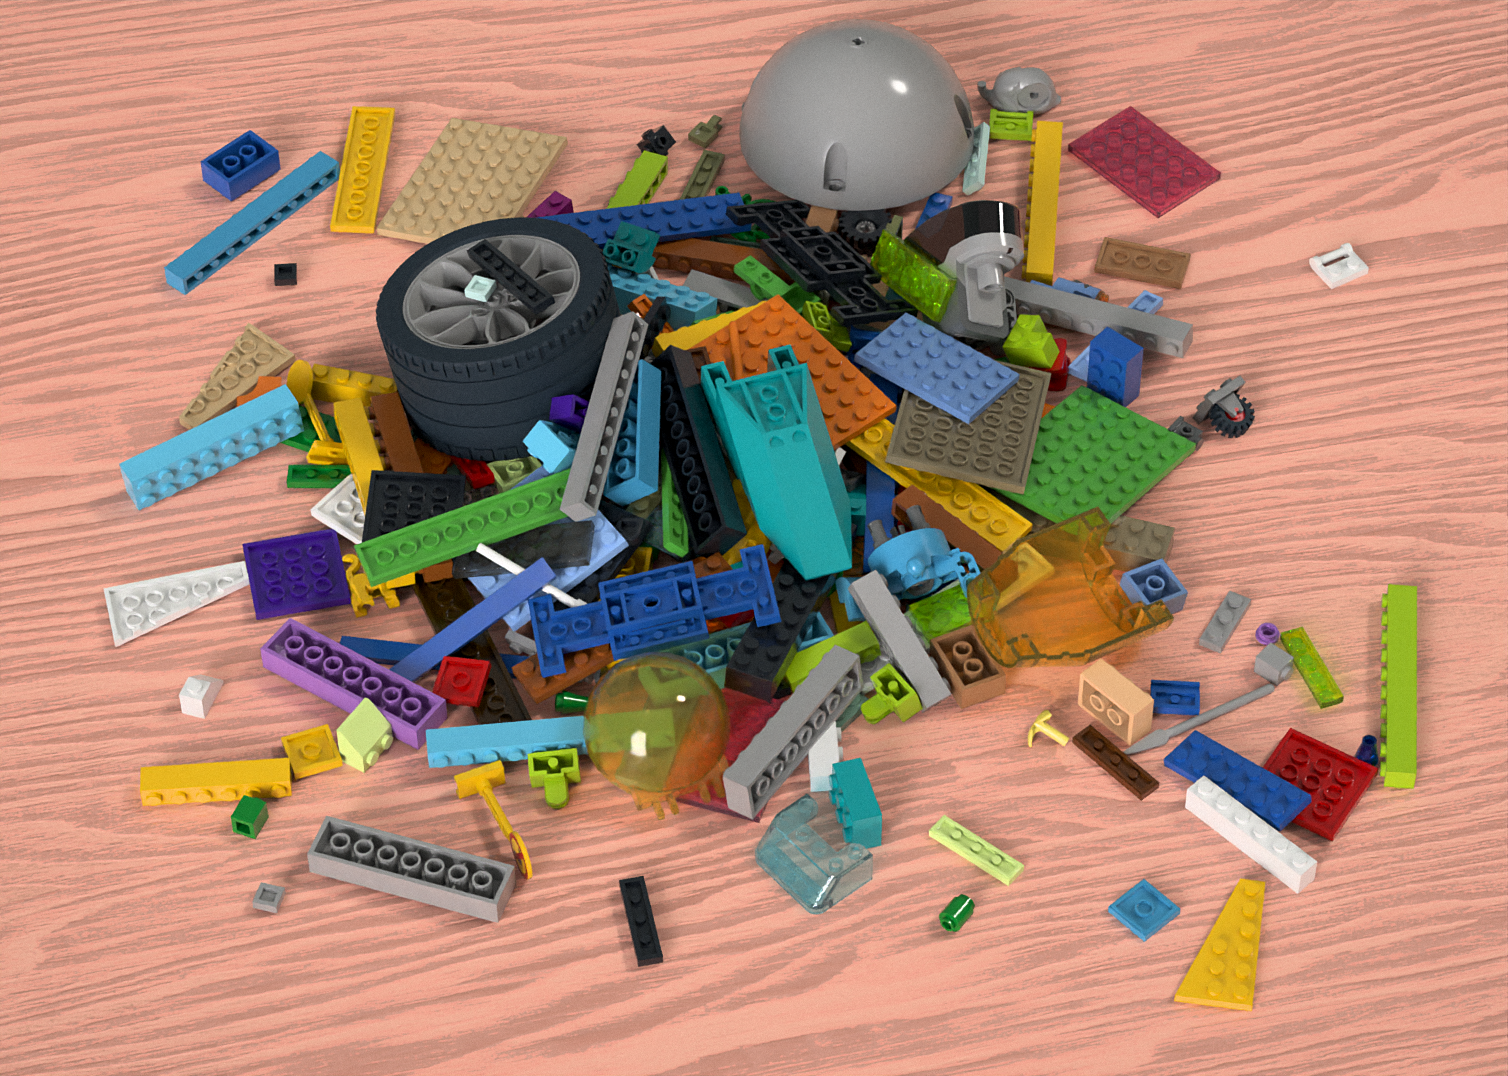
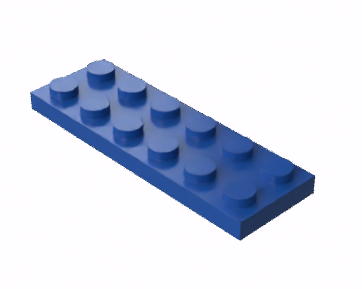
(1251, 785)

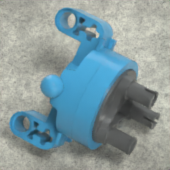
(919, 559)

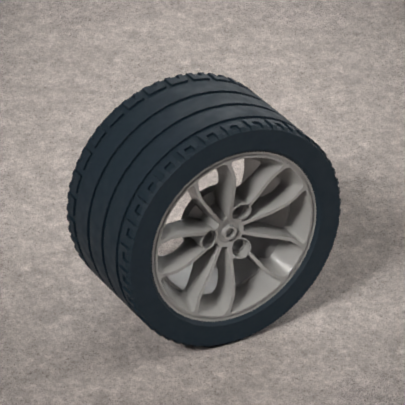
(488, 370)

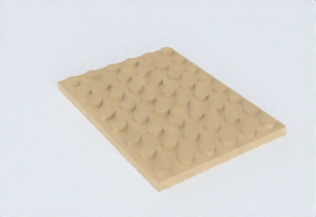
(471, 178)

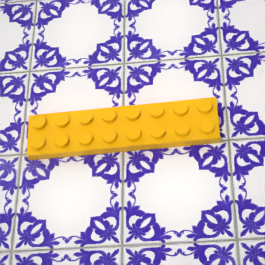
(363, 170)

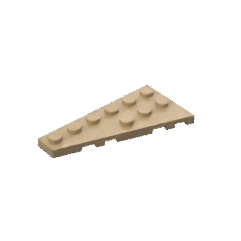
(237, 375)

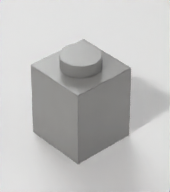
(1274, 664)

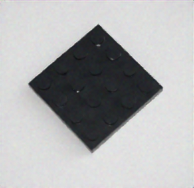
(409, 498)

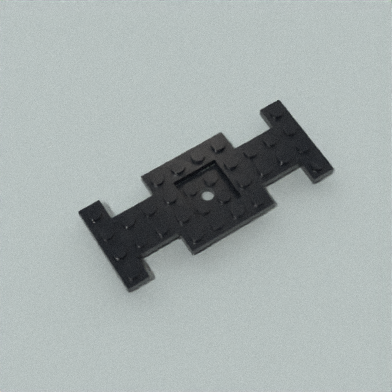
(835, 262)

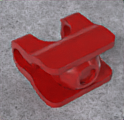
(1059, 369)

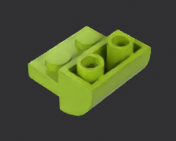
(818, 316)

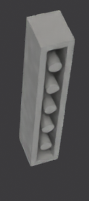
(899, 639)

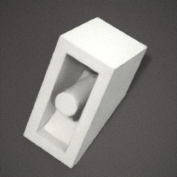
(199, 695)

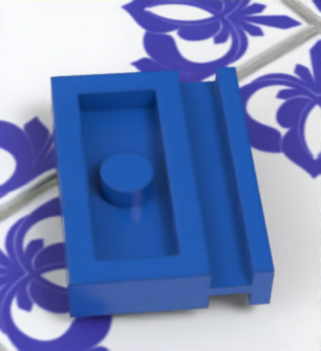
(1175, 697)

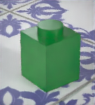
(249, 816)

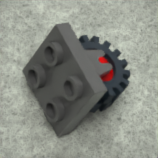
(1226, 409)

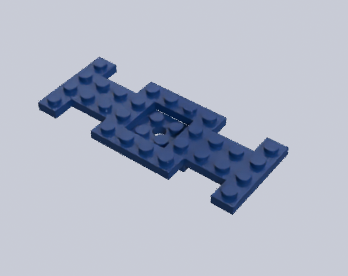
(677, 597)

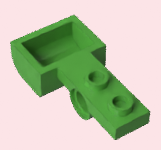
(767, 285)

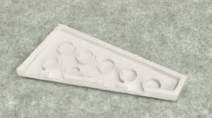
(154, 602)

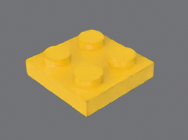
(311, 751)

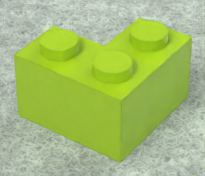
(1030, 343)

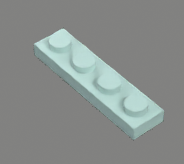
(975, 169)

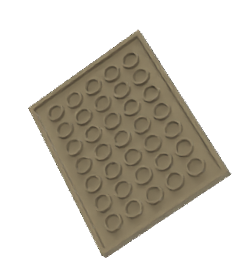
(989, 450)

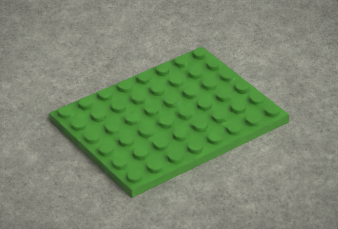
(1096, 457)

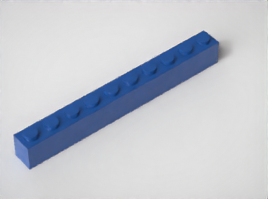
(879, 485)

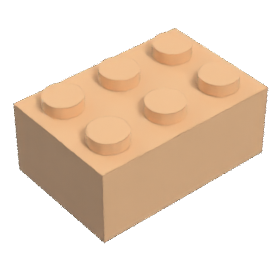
(1115, 702)

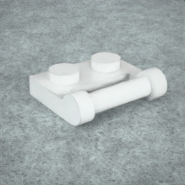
(1341, 271)

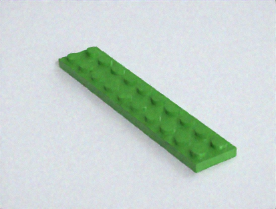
(463, 529)

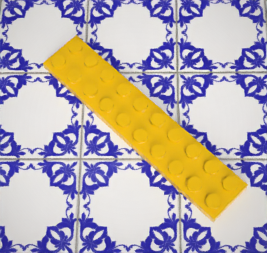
(962, 499)

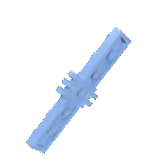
(1145, 302)

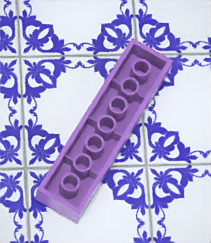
(348, 677)

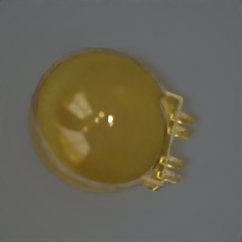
(658, 729)

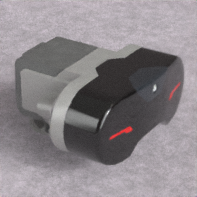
(976, 248)

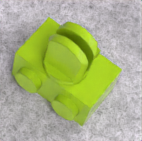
(892, 696)
(554, 772)

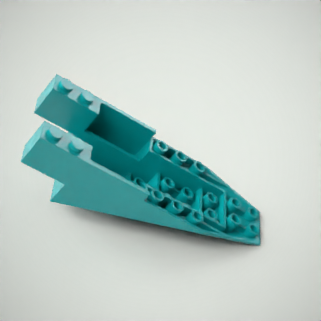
(784, 460)

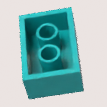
(855, 803)

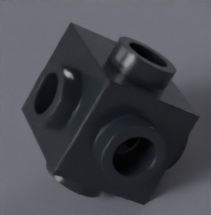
(656, 141)

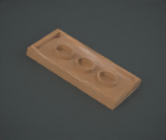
(1142, 263)

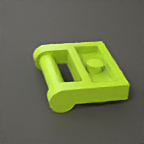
(1011, 125)

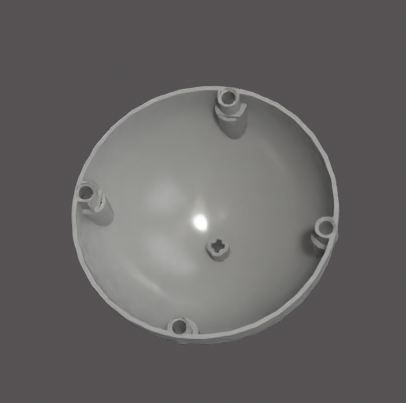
(860, 109)

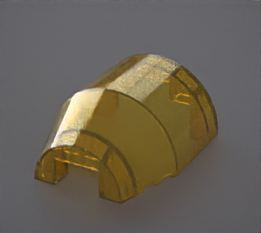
(1057, 600)

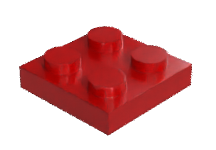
(462, 680)

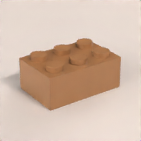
(967, 667)

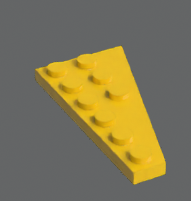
(1228, 959)

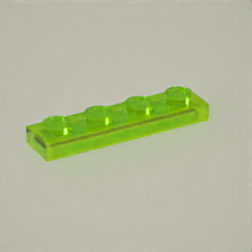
(1311, 667)

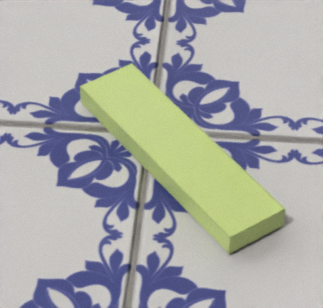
(976, 850)

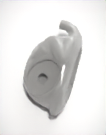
(1021, 91)

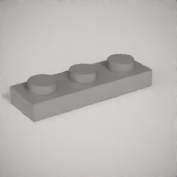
(1225, 622)

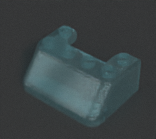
(807, 863)

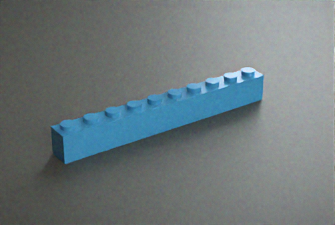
(252, 223)

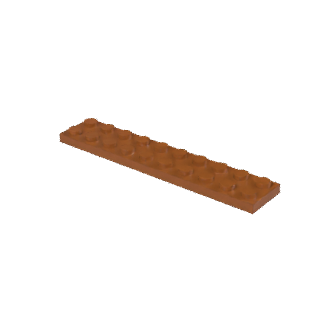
(587, 661)

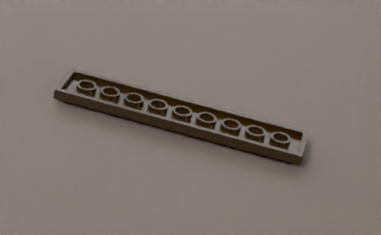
(445, 603)

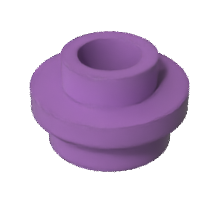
(1267, 633)

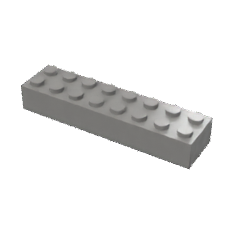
(793, 731)
(412, 869)

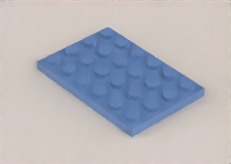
(937, 368)

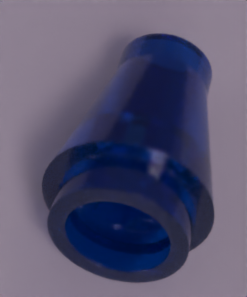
(1368, 750)

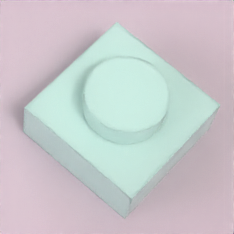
(480, 288)

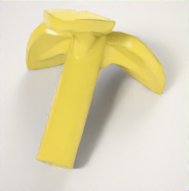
(1041, 725)

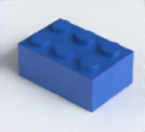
(240, 165)
(1115, 367)

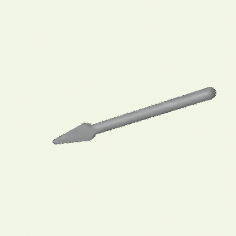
(1160, 737)

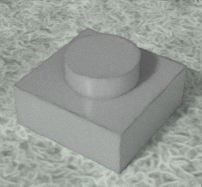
(268, 897)

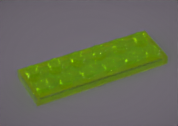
(913, 275)

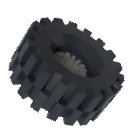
(855, 223)

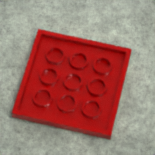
(1325, 773)

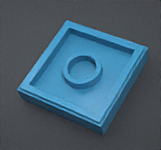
(1144, 910)

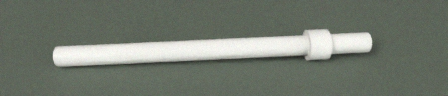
(516, 569)

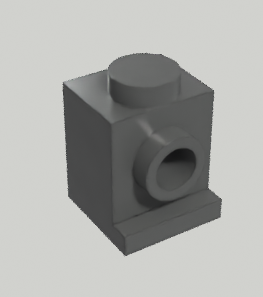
(1188, 431)

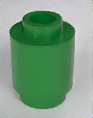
(956, 913)

